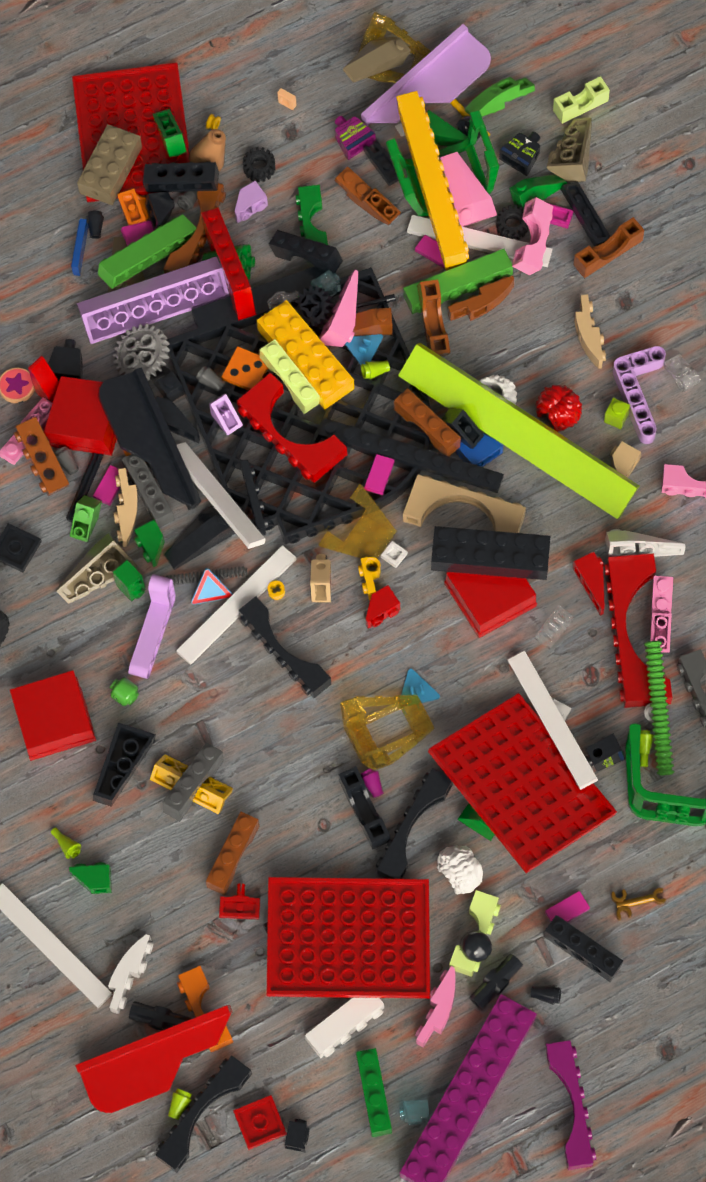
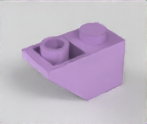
(250, 200)

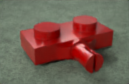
(240, 906)

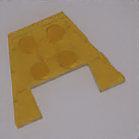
(370, 533)

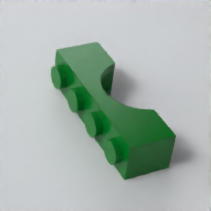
(310, 203)
(374, 1092)

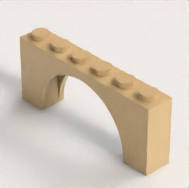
(430, 494)

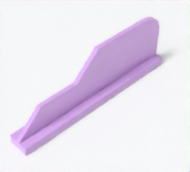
(436, 77)

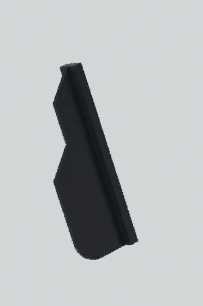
(144, 433)

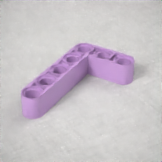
(634, 391)
(162, 601)

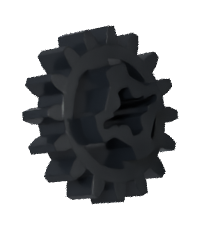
(311, 298)

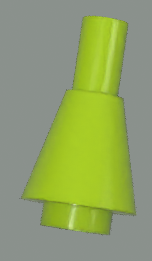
(646, 741)
(69, 847)

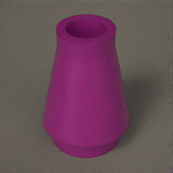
(372, 782)

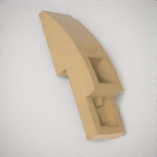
(589, 334)
(127, 512)

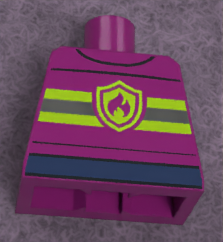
(353, 136)

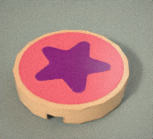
(16, 385)

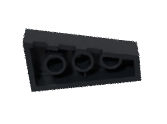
(122, 760)

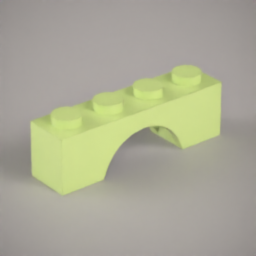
(280, 363)
(483, 910)

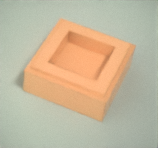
(286, 99)

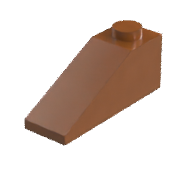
(373, 322)

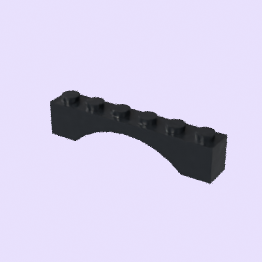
(309, 675)
(434, 791)
(228, 1080)

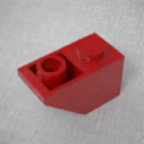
(381, 606)

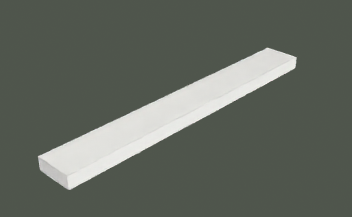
(475, 239)
(220, 498)
(228, 612)
(552, 720)
(52, 948)

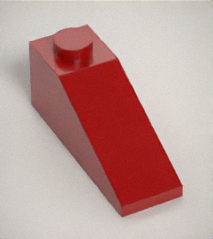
(43, 379)
(590, 573)

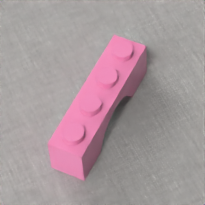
(537, 216)
(677, 481)

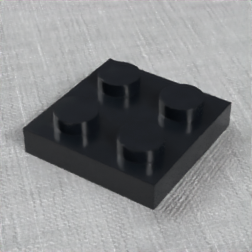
(17, 547)

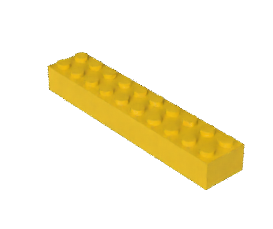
(432, 180)

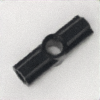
(496, 981)
(156, 1017)

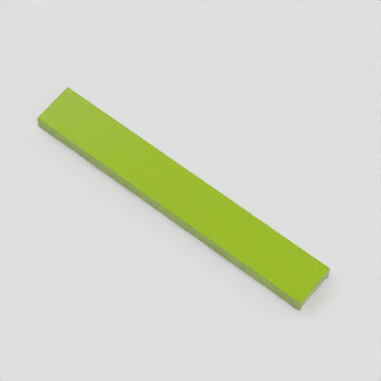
(519, 431)

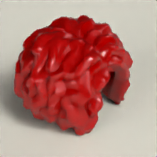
(561, 405)

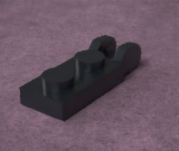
(382, 163)

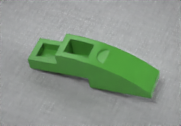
(495, 96)

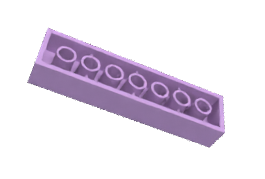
(153, 300)

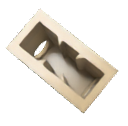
(321, 579)

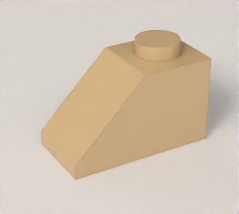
(625, 458)

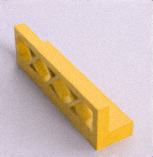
(206, 795)

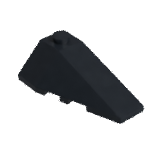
(200, 536)

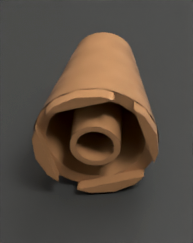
(210, 149)

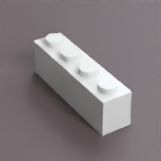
(342, 1023)

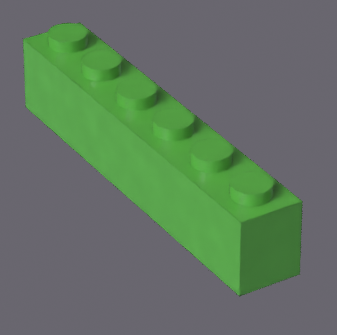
(146, 251)
(464, 278)

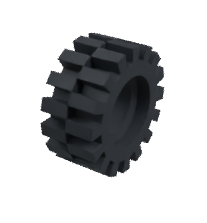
(259, 155)
(511, 213)

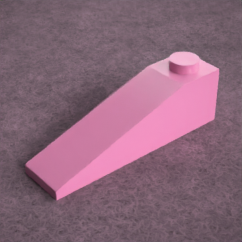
(469, 196)
(342, 323)

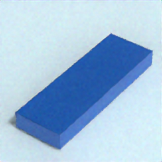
(79, 248)

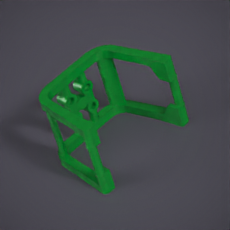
(411, 186)
(669, 807)

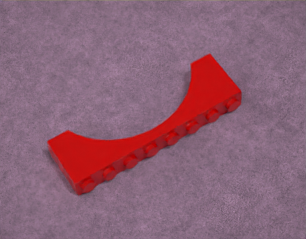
(626, 578)

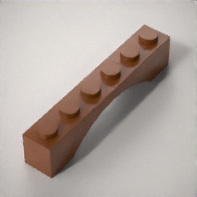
(189, 252)

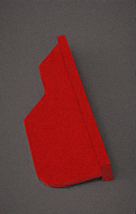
(148, 1064)

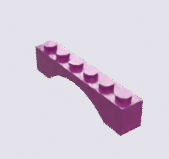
(562, 1063)

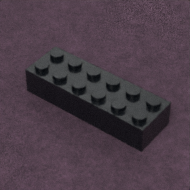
(490, 553)

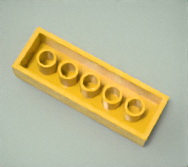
(307, 353)

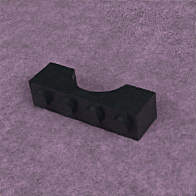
(320, 255)
(363, 808)

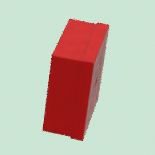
(79, 419)
(490, 599)
(52, 715)

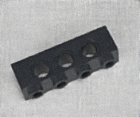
(172, 182)
(583, 948)

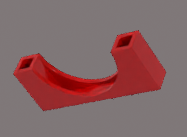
(238, 284)
(311, 459)

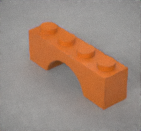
(195, 985)

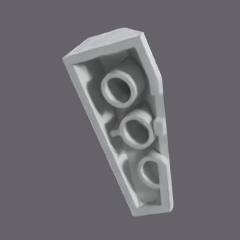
(631, 543)

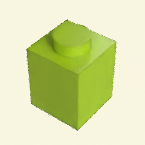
(617, 413)

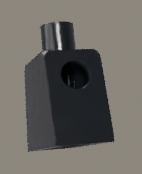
(67, 361)

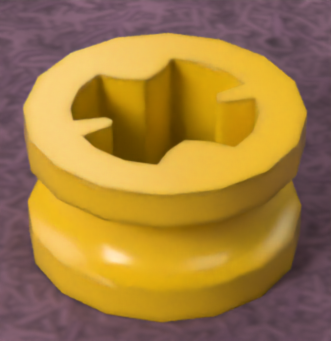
(213, 122)
(278, 595)

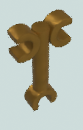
(623, 904)

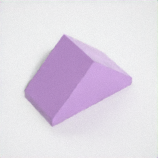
(225, 414)

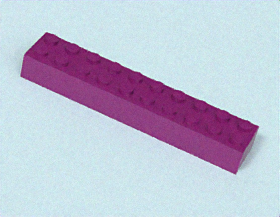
(469, 1092)

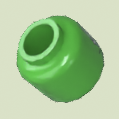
(124, 691)

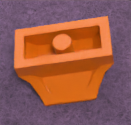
(133, 207)

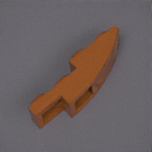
(367, 198)
(489, 297)

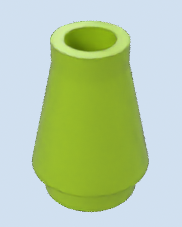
(374, 368)
(179, 1103)

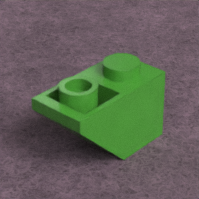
(85, 518)

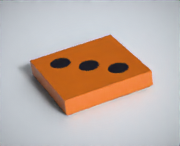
(244, 369)

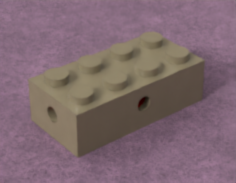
(109, 164)

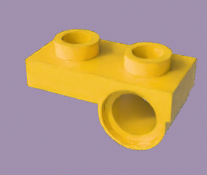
(369, 576)

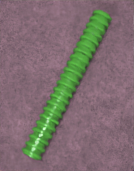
(659, 708)

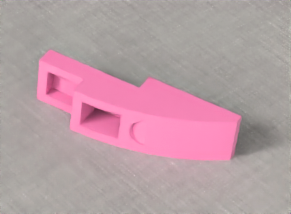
(12, 449)
(661, 611)
(442, 999)

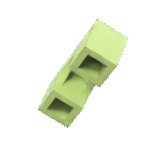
(568, 106)

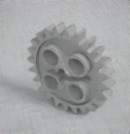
(137, 356)

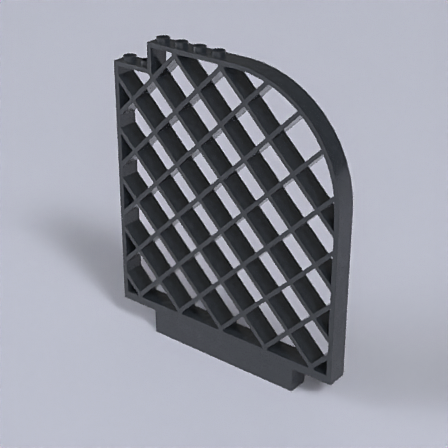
(221, 320)

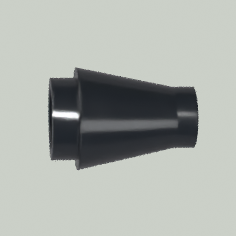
(95, 223)
(549, 994)

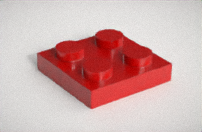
(260, 1122)

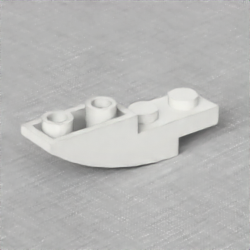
(131, 965)

